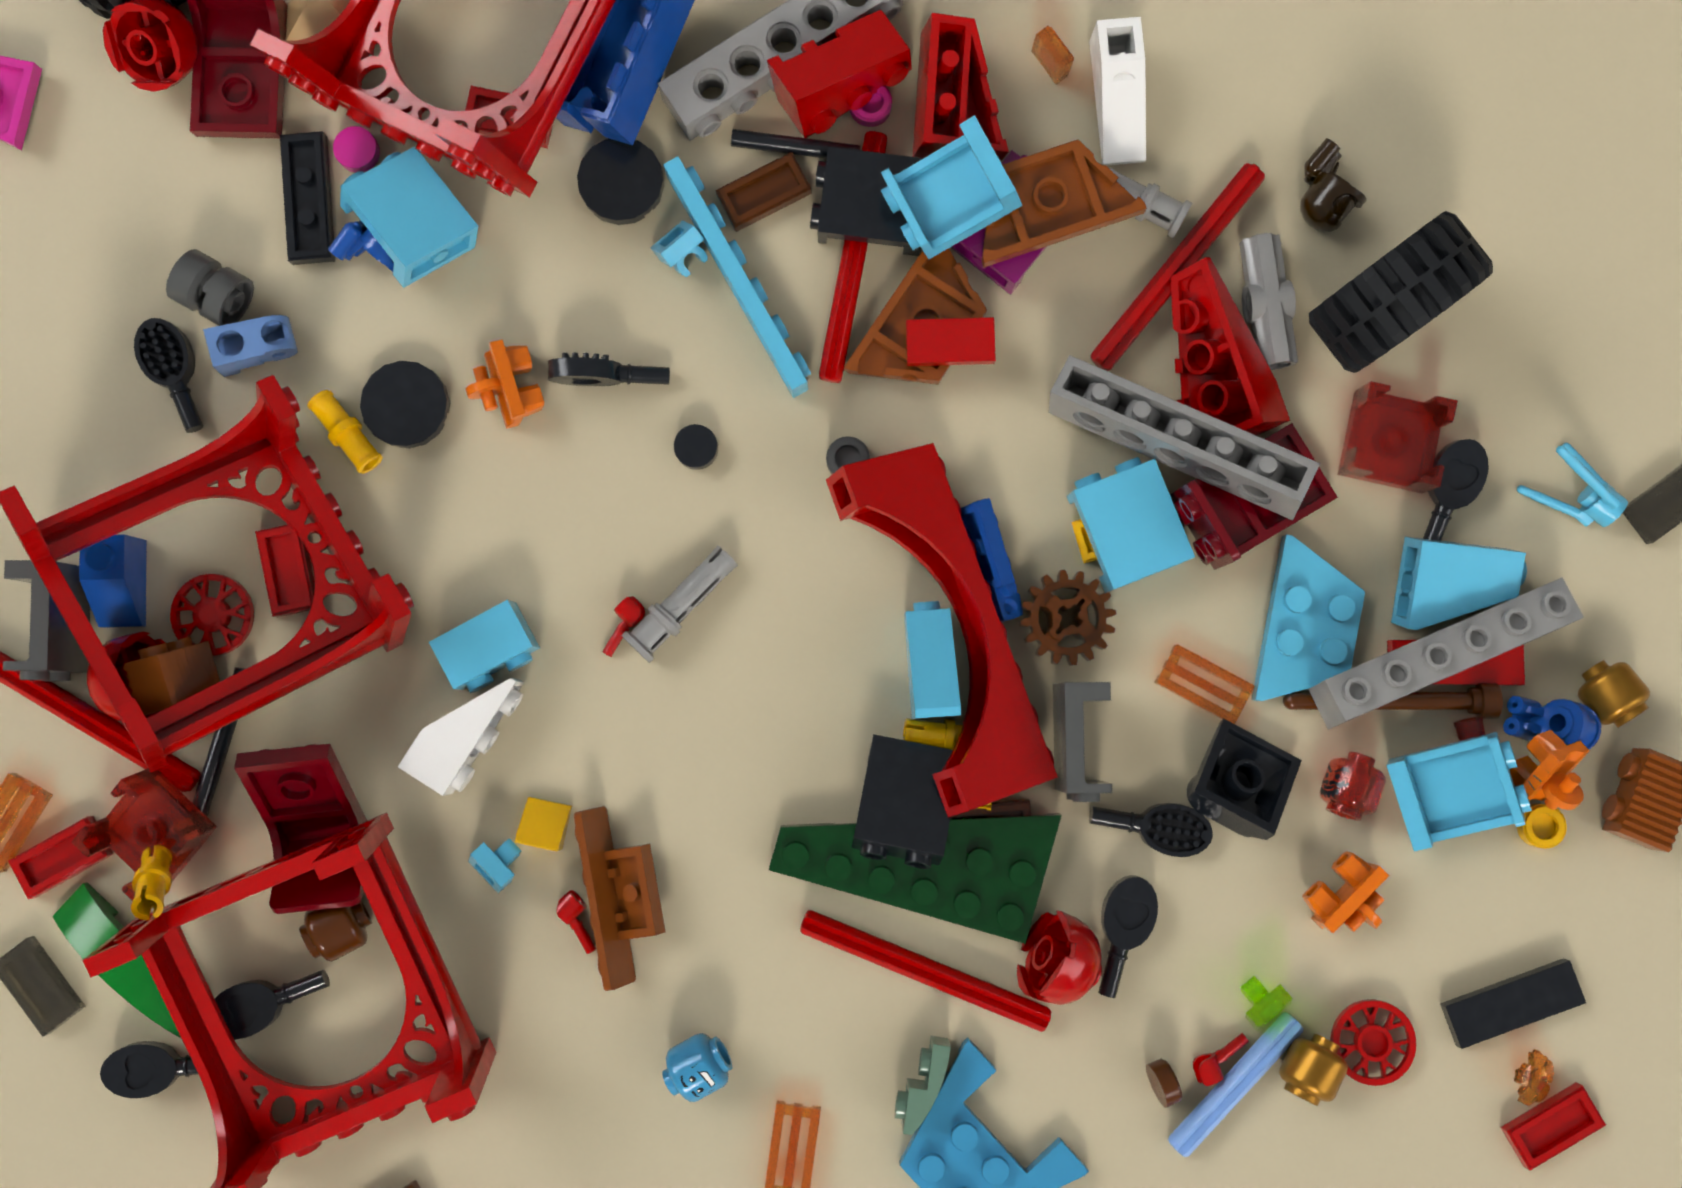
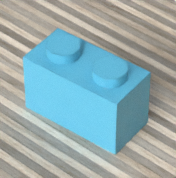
(485, 646)

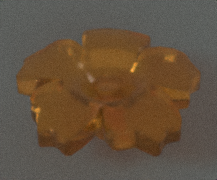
(1534, 1078)

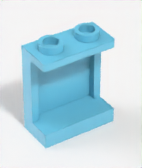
(951, 192)
(410, 214)
(1131, 523)
(1458, 789)

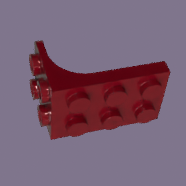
(230, 84)
(1231, 525)
(302, 801)

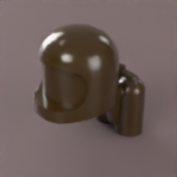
(1329, 195)

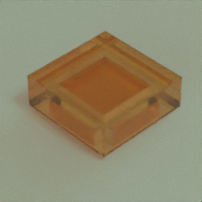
(1052, 54)

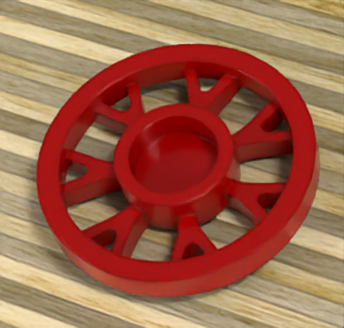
(213, 613)
(1375, 1041)

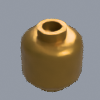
(1614, 693)
(1313, 1069)

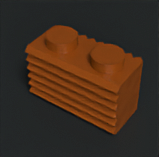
(170, 673)
(1646, 800)

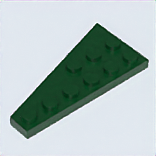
(983, 882)

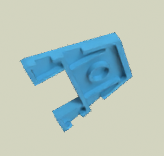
(961, 1152)

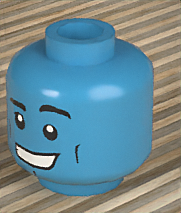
(697, 1067)

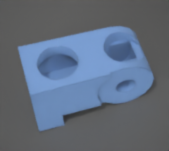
(250, 343)

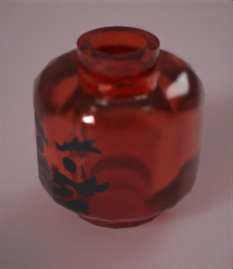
(1352, 786)

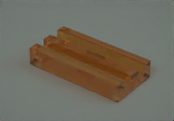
(1170, 666)
(28, 820)
(797, 1111)

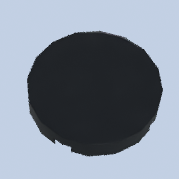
(620, 181)
(405, 404)

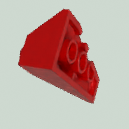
(1219, 357)

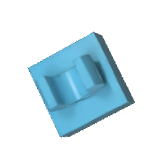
(677, 245)
(494, 865)

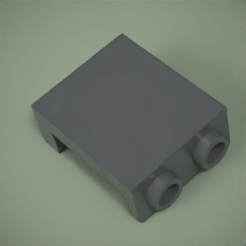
(51, 646)
(1069, 739)

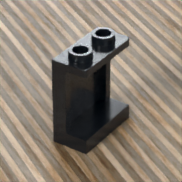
(853, 199)
(901, 803)

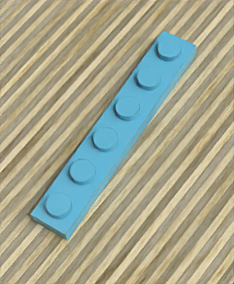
(729, 261)

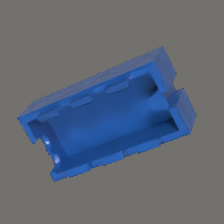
(625, 68)

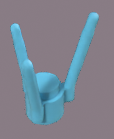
(1598, 499)

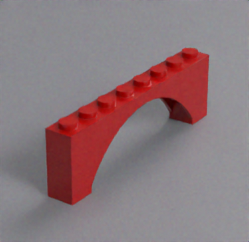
(1000, 736)

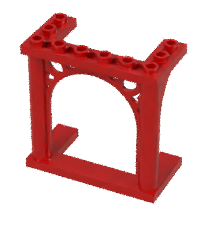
(339, 57)
(257, 442)
(245, 1131)

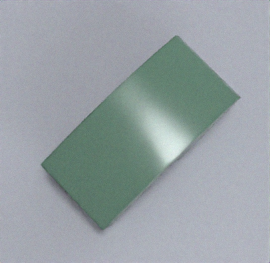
(920, 1095)

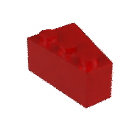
(840, 73)
(952, 86)

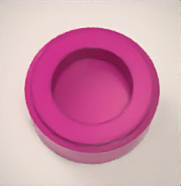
(876, 110)
(356, 149)

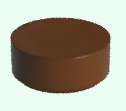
(1164, 1082)

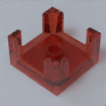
(1394, 439)
(147, 816)

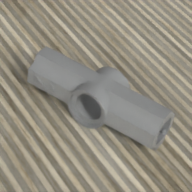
(1268, 299)

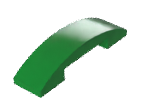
(87, 924)

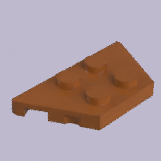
(1061, 198)
(929, 291)

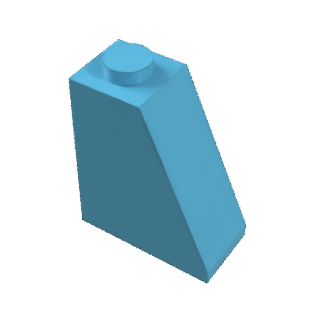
(1452, 580)
(931, 661)

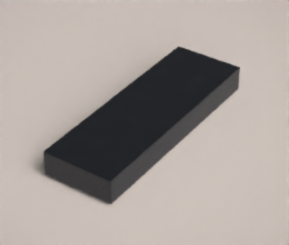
(307, 197)
(1513, 1003)

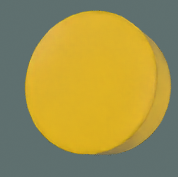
(1543, 827)

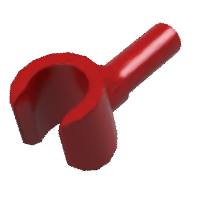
(631, 613)
(568, 910)
(1207, 1065)

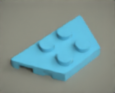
(1308, 623)

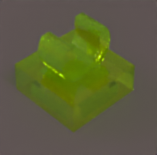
(1265, 1004)

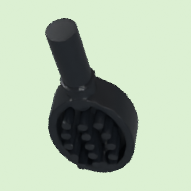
(170, 362)
(602, 372)
(1462, 481)
(1163, 827)
(1127, 922)
(258, 1003)
(144, 1069)

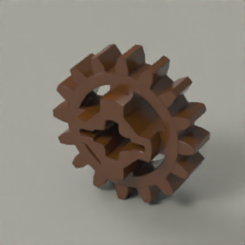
(1082, 631)

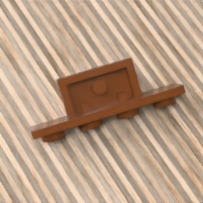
(620, 895)

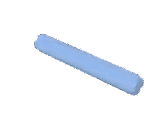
(1235, 1084)

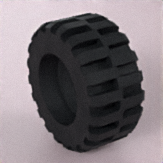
(1401, 292)

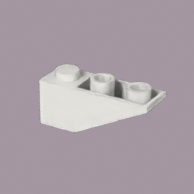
(1120, 89)
(450, 745)

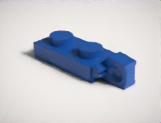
(992, 557)

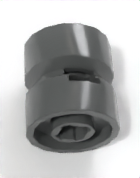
(205, 286)

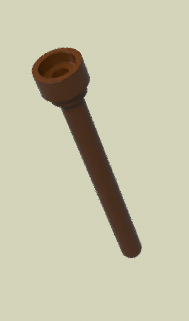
(1483, 701)

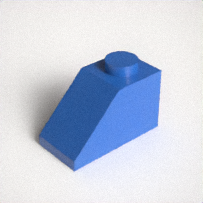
(115, 580)

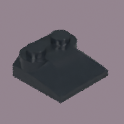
(1243, 782)

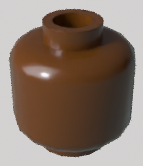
(335, 931)

